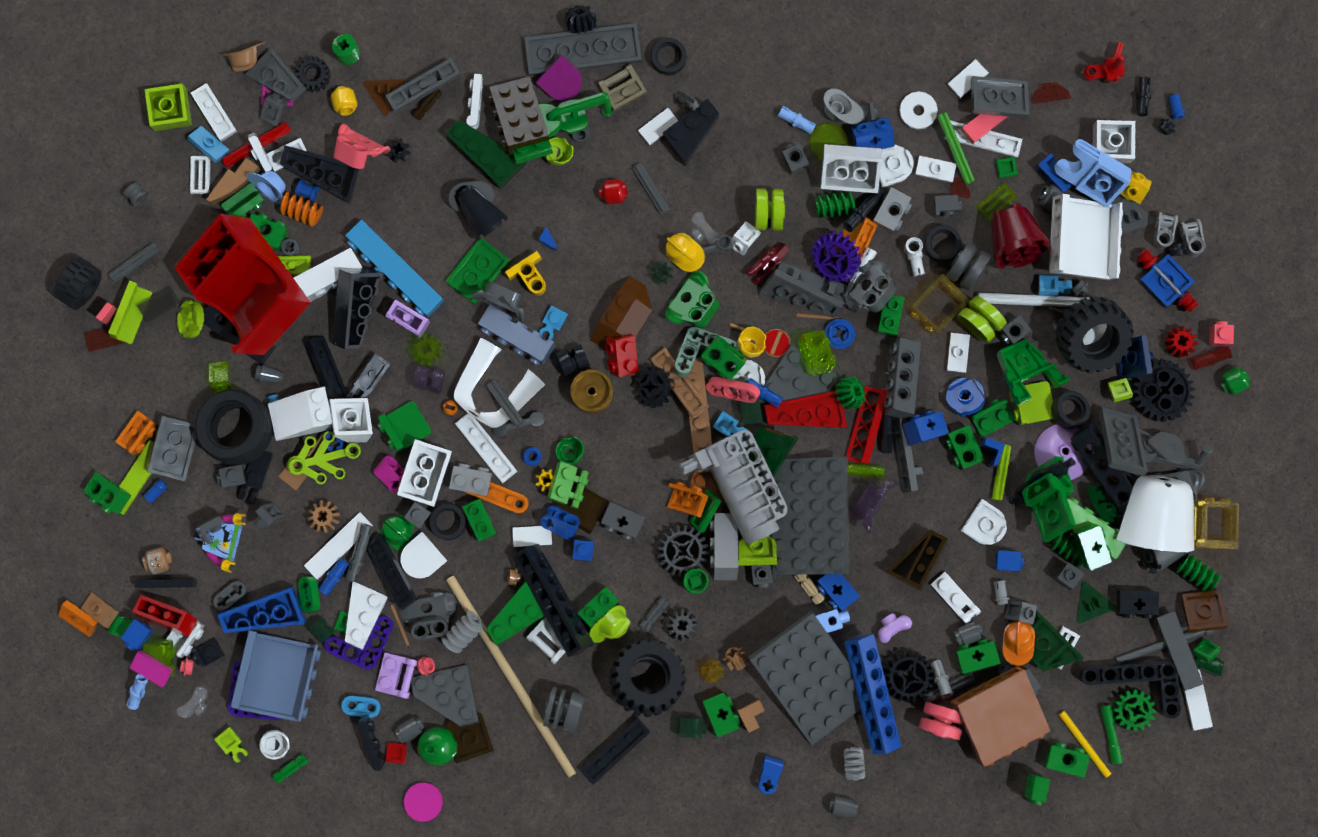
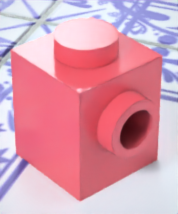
(1221, 334)

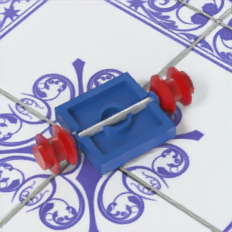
(1167, 280)

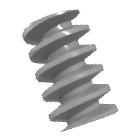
(463, 632)

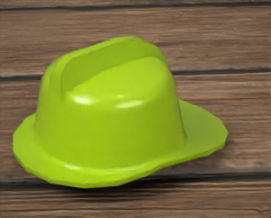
(611, 625)

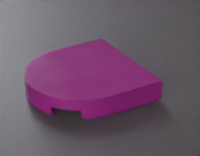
(561, 80)

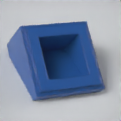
(547, 240)

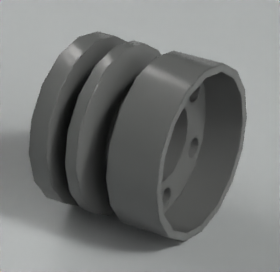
(563, 710)

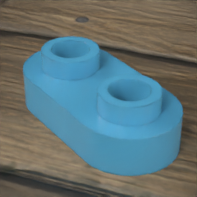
(361, 706)

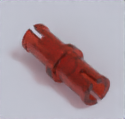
(1211, 358)

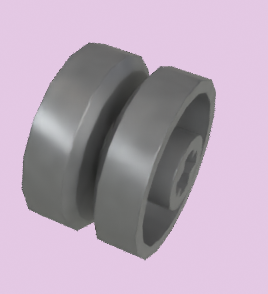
(967, 265)

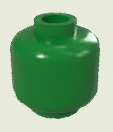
(1235, 380)

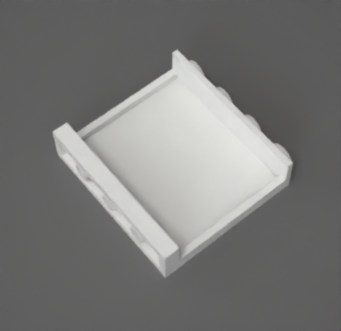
(1085, 238)

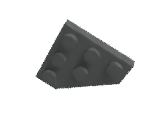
(792, 379)
(448, 694)

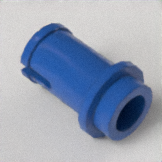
(1176, 107)
(155, 491)

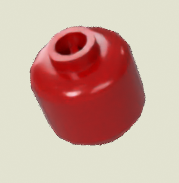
(613, 191)

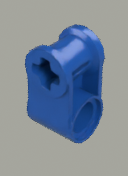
(562, 522)
(770, 771)

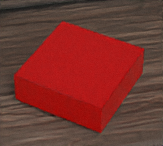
(396, 753)

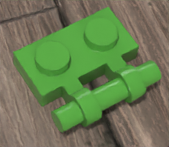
(562, 484)

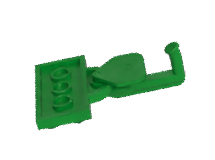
(567, 117)

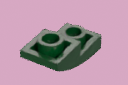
(1105, 510)

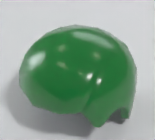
(575, 445)

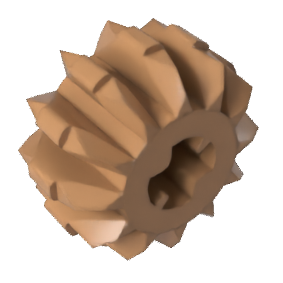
(330, 517)

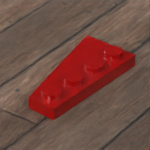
(809, 411)

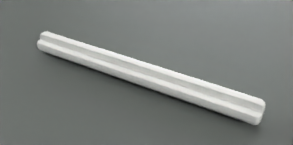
(1034, 300)

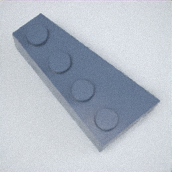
(516, 335)

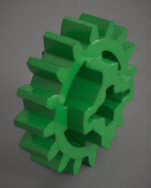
(1131, 718)

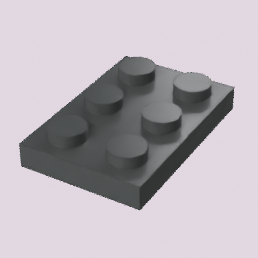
(1000, 97)
(172, 448)

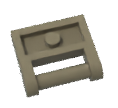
(625, 92)

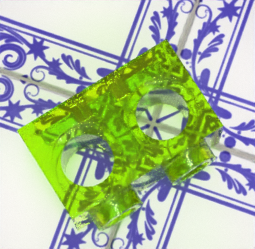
(812, 353)

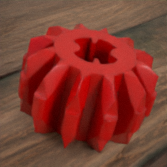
(1179, 334)

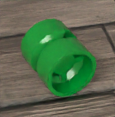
(695, 581)

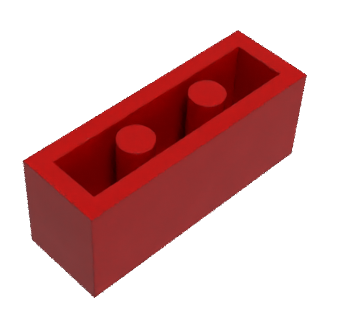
(164, 616)

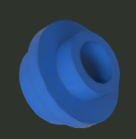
(526, 456)

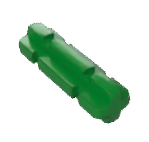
(290, 768)

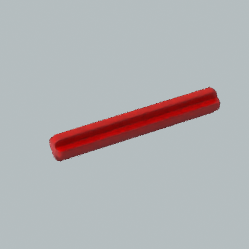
(264, 139)

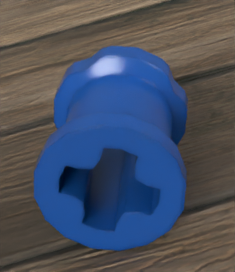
(307, 190)

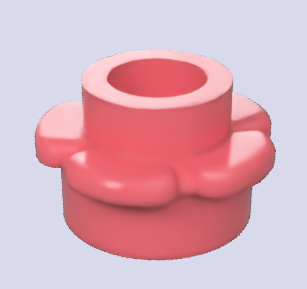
(186, 666)
(425, 666)

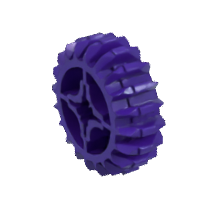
(837, 246)

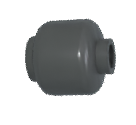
(1046, 196)

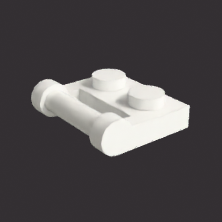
(547, 630)

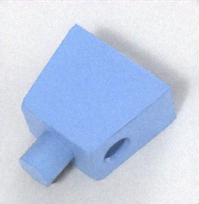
(836, 617)

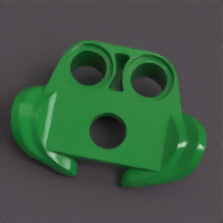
(697, 286)

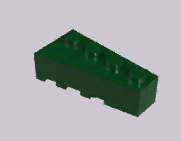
(484, 153)

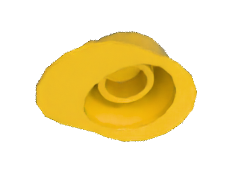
(685, 252)

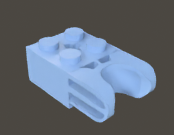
(1095, 173)

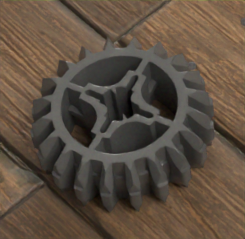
(669, 539)

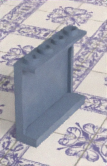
(275, 677)

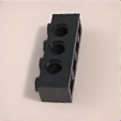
(212, 318)

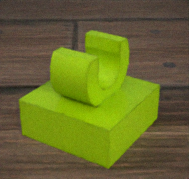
(1120, 390)

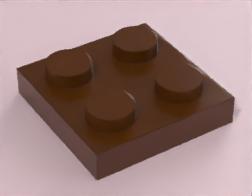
(1204, 611)

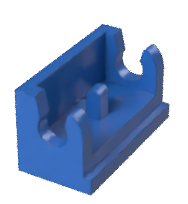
(1047, 170)

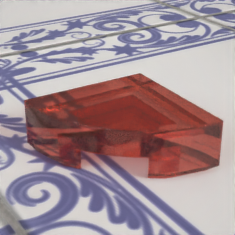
(960, 188)

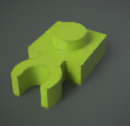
(229, 742)

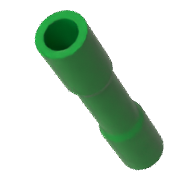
(1114, 747)

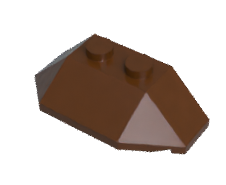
(625, 313)

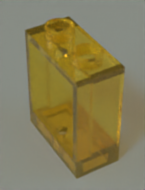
(952, 290)
(1231, 524)

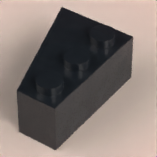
(690, 131)

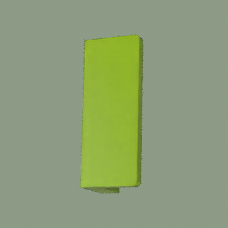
(128, 315)

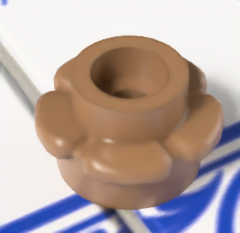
(513, 577)

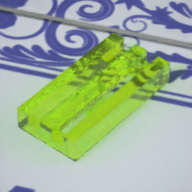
(1008, 192)

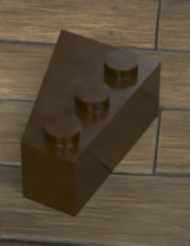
(919, 561)

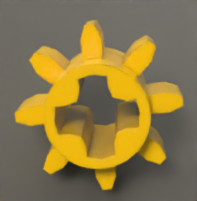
(546, 475)

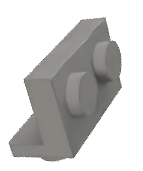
(470, 480)

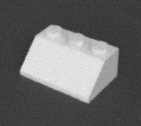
(424, 473)

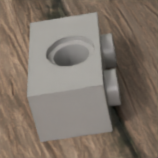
(896, 200)

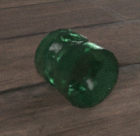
(321, 630)

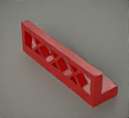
(872, 432)

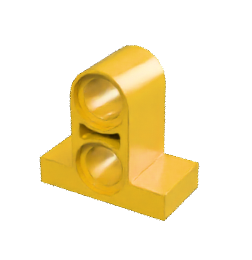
(529, 279)

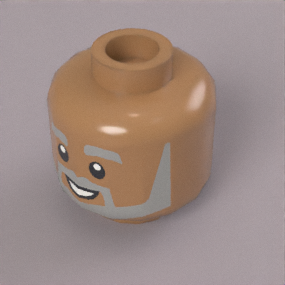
(157, 560)

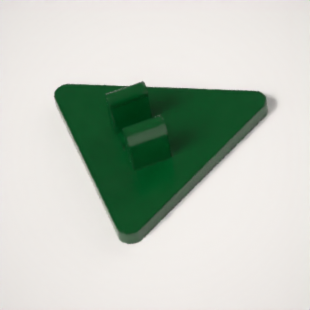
(1092, 603)

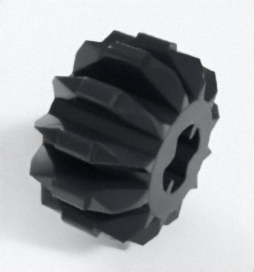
(580, 19)

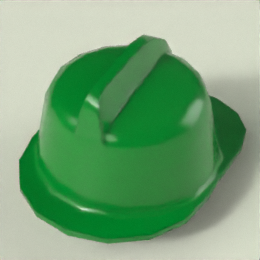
(397, 531)

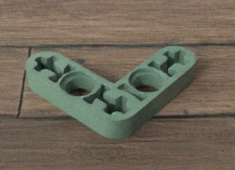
(695, 345)

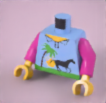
(225, 542)

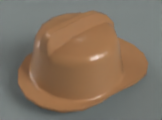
(243, 59)

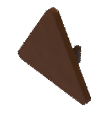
(379, 89)

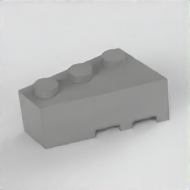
(724, 546)

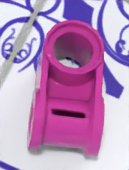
(389, 473)

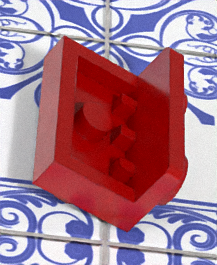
(622, 355)

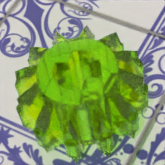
(424, 344)

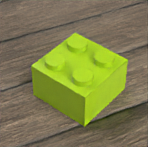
(168, 107)

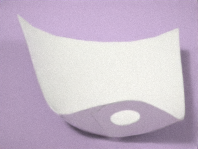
(477, 365)
(1159, 515)

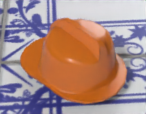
(1018, 643)

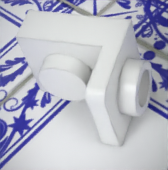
(745, 238)

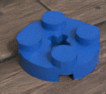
(968, 406)

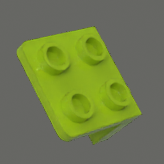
(1038, 407)

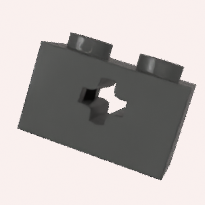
(617, 512)

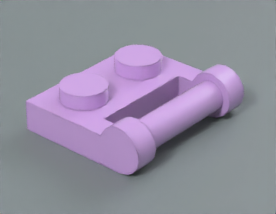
(391, 672)

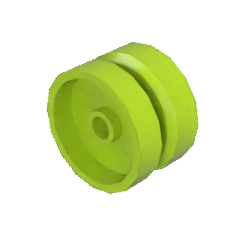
(770, 210)
(982, 319)

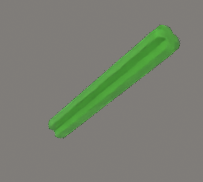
(955, 148)

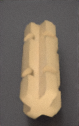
(810, 588)

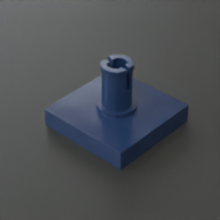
(1137, 360)

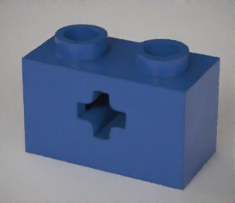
(873, 134)
(925, 428)
(847, 596)

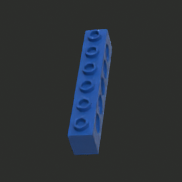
(873, 694)

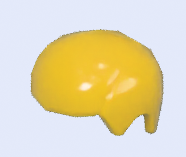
(748, 348)

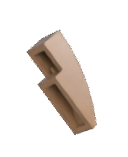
(232, 182)

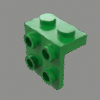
(404, 426)

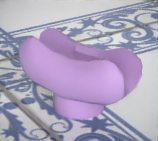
(892, 626)

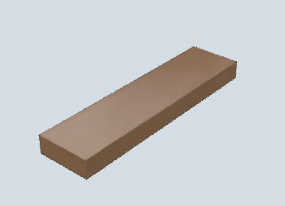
(684, 387)

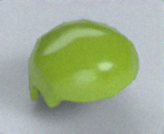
(563, 146)

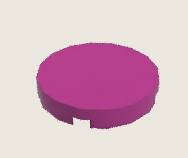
(423, 801)

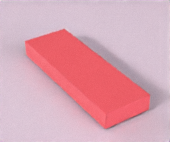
(981, 126)

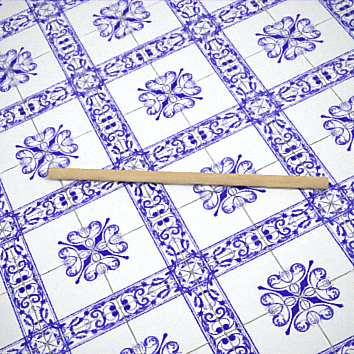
(514, 681)

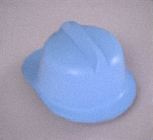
(269, 185)

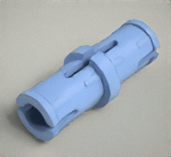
(796, 120)
(137, 692)

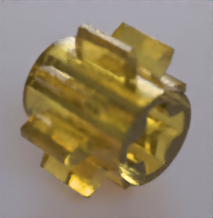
(711, 671)

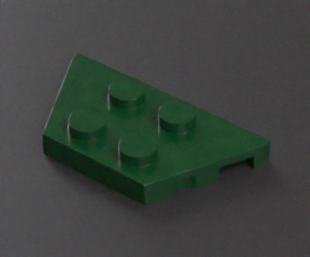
(774, 448)
(1050, 647)

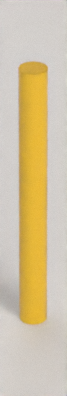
(1084, 743)

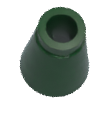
(1214, 668)

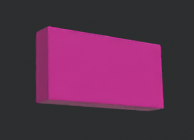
(151, 668)

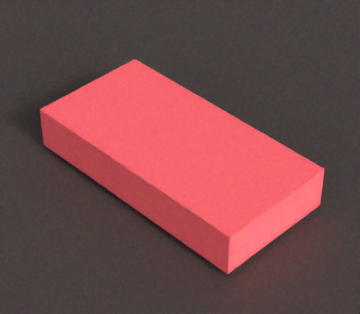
(107, 314)

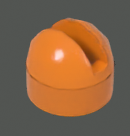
(447, 411)

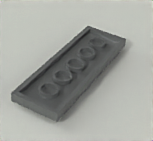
(586, 50)

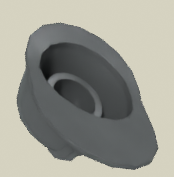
(483, 187)

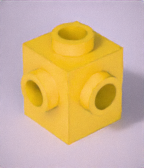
(1136, 188)

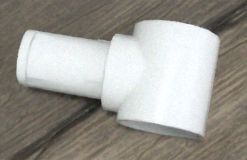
(915, 257)

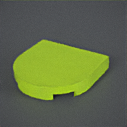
(757, 553)

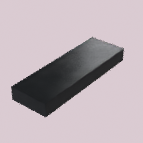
(166, 583)

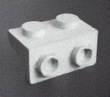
(182, 643)

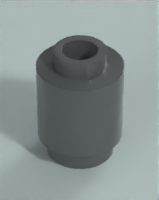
(968, 634)
(409, 729)
(843, 807)

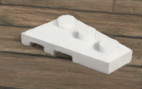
(363, 613)

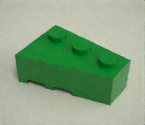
(515, 616)

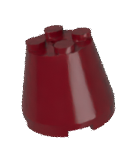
(1017, 238)

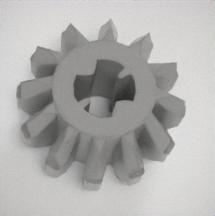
(854, 763)

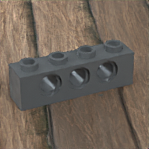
(907, 388)

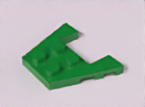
(1024, 362)

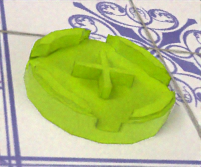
(190, 319)

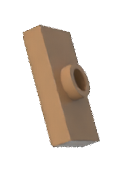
(99, 610)

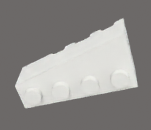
(324, 276)

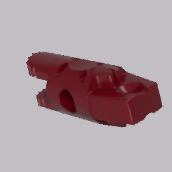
(767, 262)

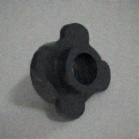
(1177, 250)

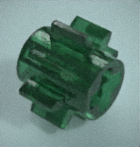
(664, 278)

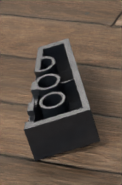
(323, 171)
(354, 305)

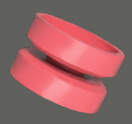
(942, 721)

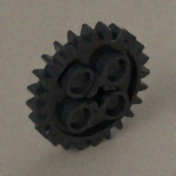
(1175, 402)

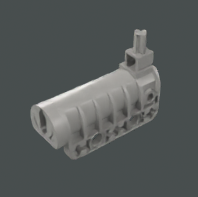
(741, 484)

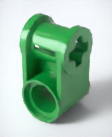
(119, 626)

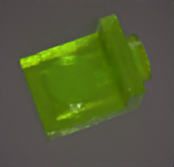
(219, 376)

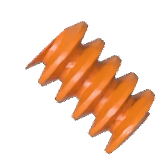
(300, 210)

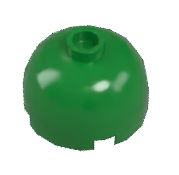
(437, 746)

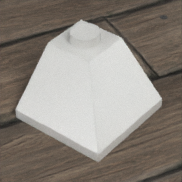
(351, 419)

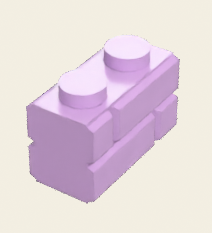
(407, 318)

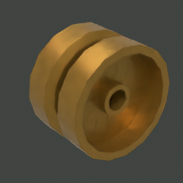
(603, 391)

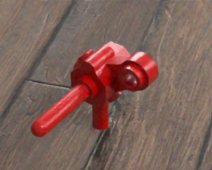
(1110, 70)

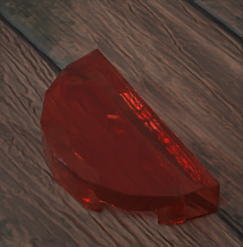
(1050, 92)

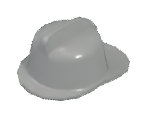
(841, 107)

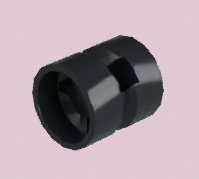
(573, 360)

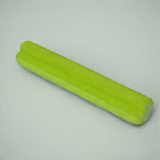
(1001, 473)

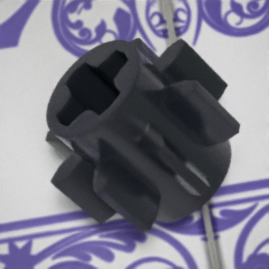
(401, 155)

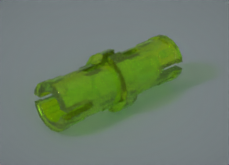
(866, 470)

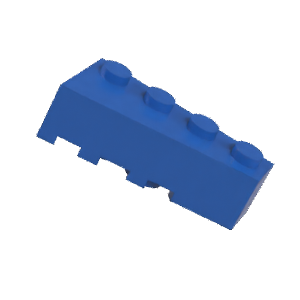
(272, 610)

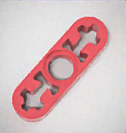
(744, 391)

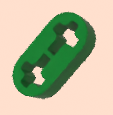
(309, 594)

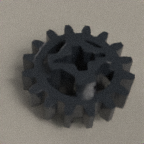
(656, 396)

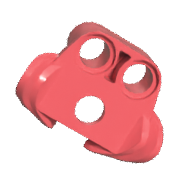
(353, 148)

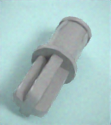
(941, 679)

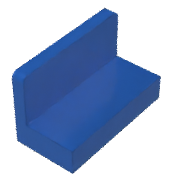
(994, 447)

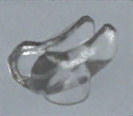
(702, 230)
(195, 705)

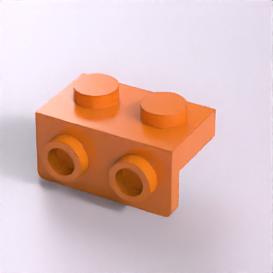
(137, 433)
(687, 500)

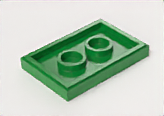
(476, 269)

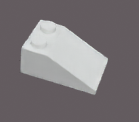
(301, 414)

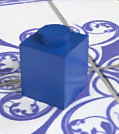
(583, 550)
(1009, 561)
(137, 635)

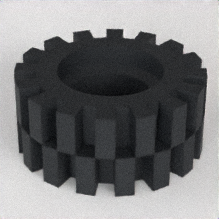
(313, 63)

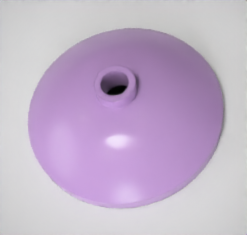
(1051, 444)

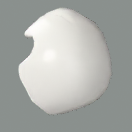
(267, 744)

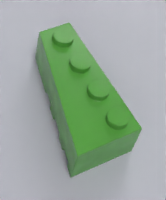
(1085, 517)

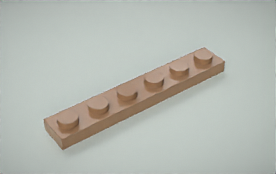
(700, 425)

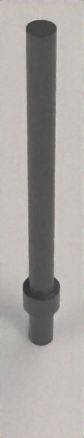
(1155, 647)

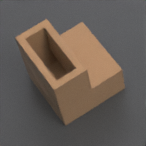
(748, 712)

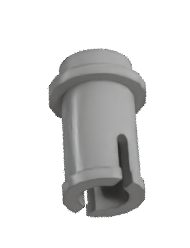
(1000, 593)

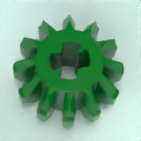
(850, 393)

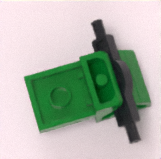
(1047, 494)

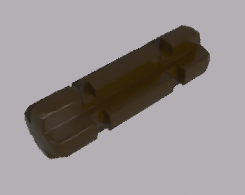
(426, 104)

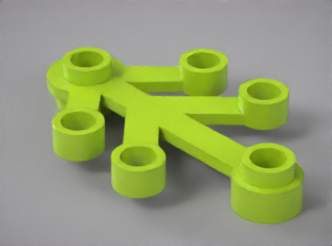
(320, 458)

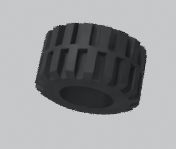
(77, 283)

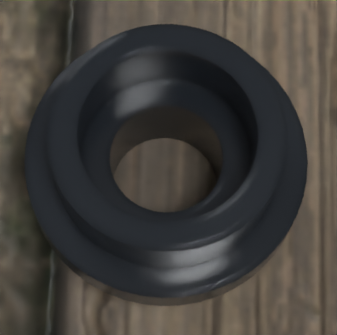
(1167, 125)

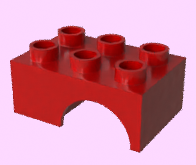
(244, 281)

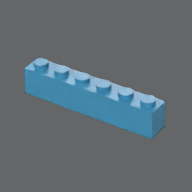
(395, 268)

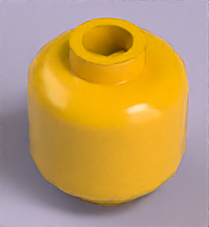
(344, 100)

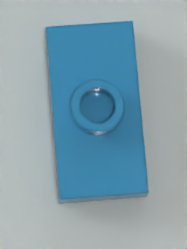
(208, 144)

